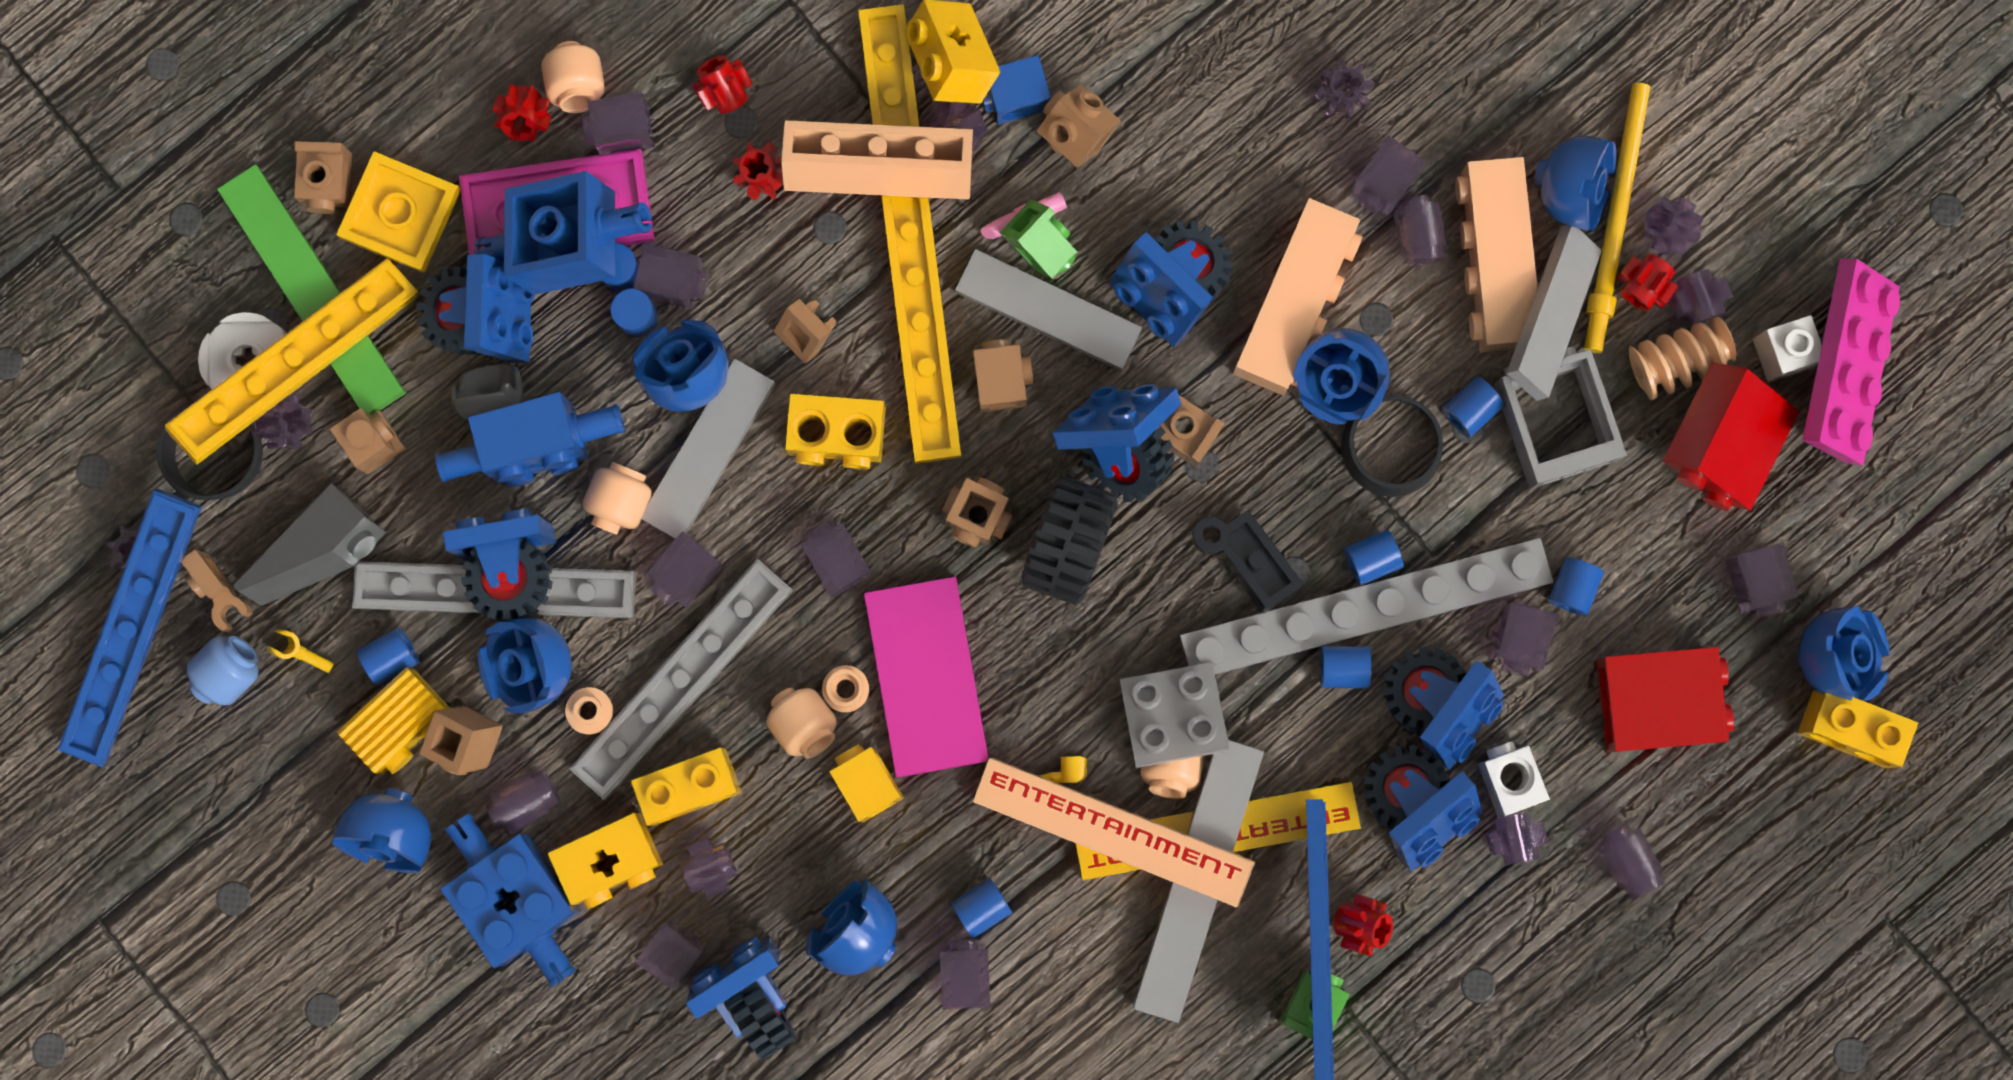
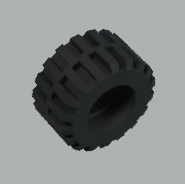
(1069, 540)

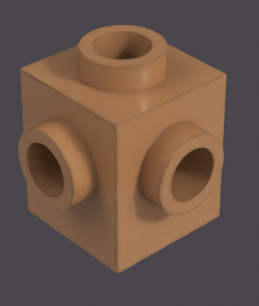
(1077, 124)
(973, 495)

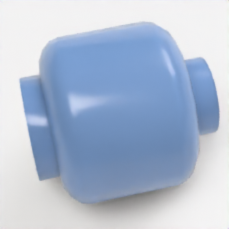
(222, 670)

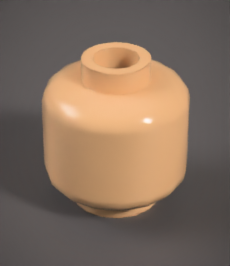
(572, 76)
(616, 498)
(801, 722)
(1174, 777)

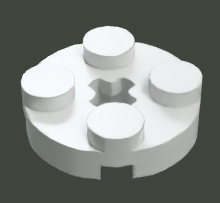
(230, 340)

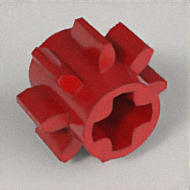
(722, 84)
(521, 113)
(759, 159)
(1647, 282)
(1363, 925)

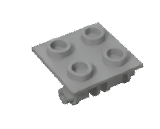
(1174, 715)

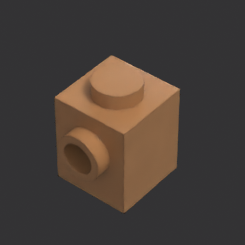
(1002, 375)
(461, 740)

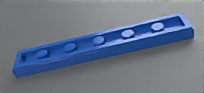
(129, 627)
(1320, 940)

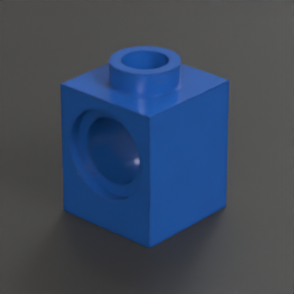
(1018, 91)

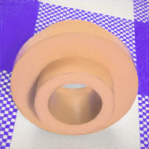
(841, 674)
(603, 714)

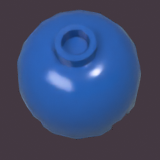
(1576, 180)
(682, 366)
(1342, 375)
(1844, 653)
(524, 663)
(385, 830)
(857, 931)

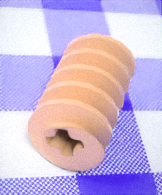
(1681, 356)

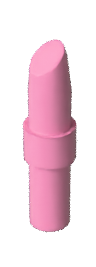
(991, 230)

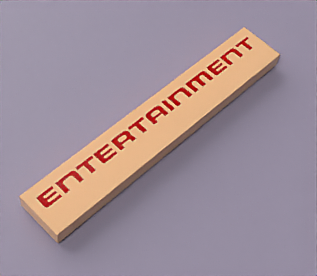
(1114, 832)

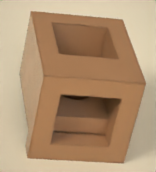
(335, 188)
(367, 439)
(1195, 444)

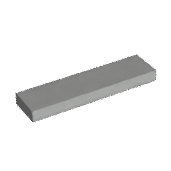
(1048, 310)
(1554, 312)
(708, 450)

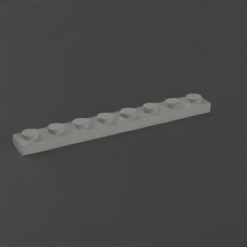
(1369, 608)

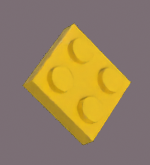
(398, 212)

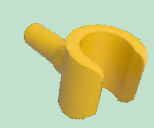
(300, 652)
(1072, 770)

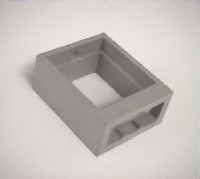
(1610, 442)

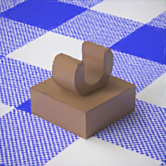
(803, 329)

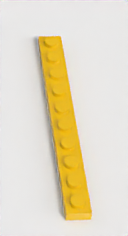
(911, 248)

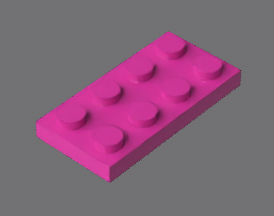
(1852, 362)

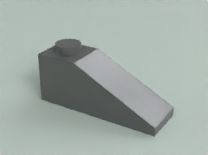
(317, 545)

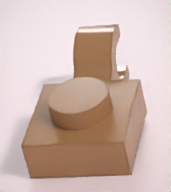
(208, 580)

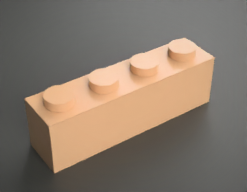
(877, 159)
(1499, 250)
(1298, 295)

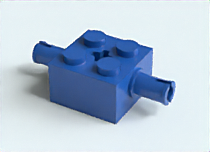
(562, 232)
(529, 440)
(480, 895)

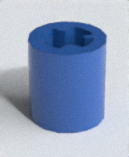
(625, 269)
(634, 313)
(1473, 407)
(1373, 557)
(1576, 586)
(387, 656)
(1345, 667)
(981, 908)

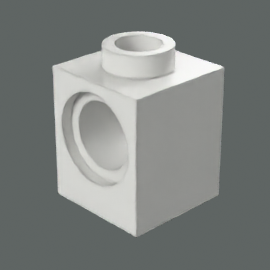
(1788, 348)
(1531, 788)

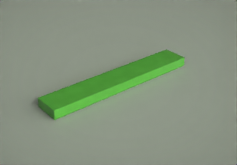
(306, 282)

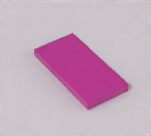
(485, 191)
(926, 677)

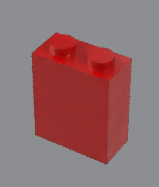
(1730, 437)
(1664, 699)

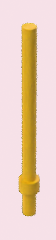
(1602, 303)

